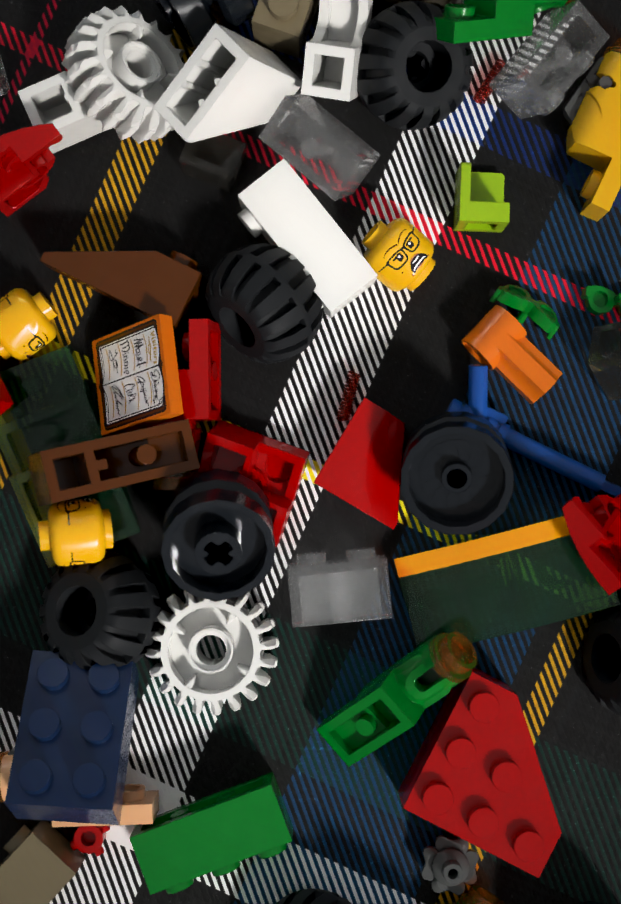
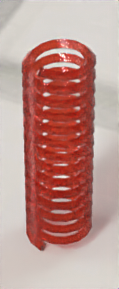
(483, 93)
(349, 398)

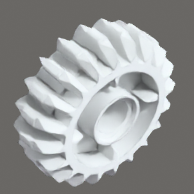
(122, 71)
(206, 677)

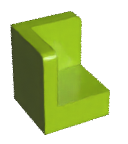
(479, 201)

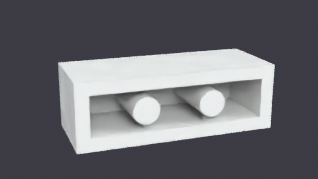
(298, 223)

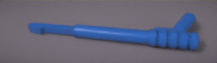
(522, 444)

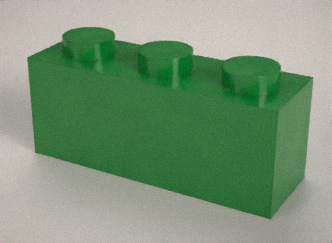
(212, 835)

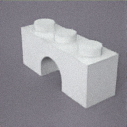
(335, 49)

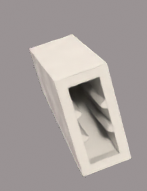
(225, 87)

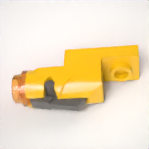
(596, 132)

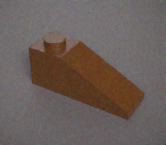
(136, 279)
(112, 462)

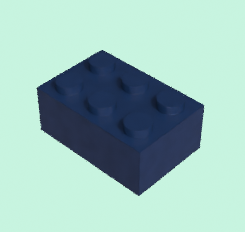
(73, 741)

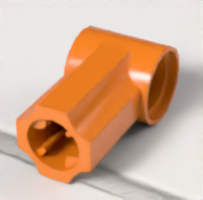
(503, 346)

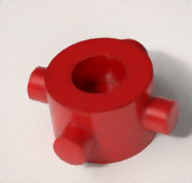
(89, 839)

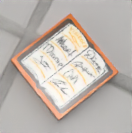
(137, 376)

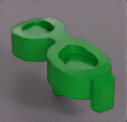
(521, 300)
(600, 300)

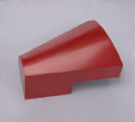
(25, 164)
(268, 462)
(367, 463)
(597, 536)

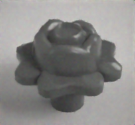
(449, 865)

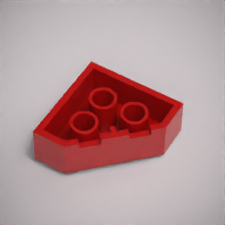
(484, 776)

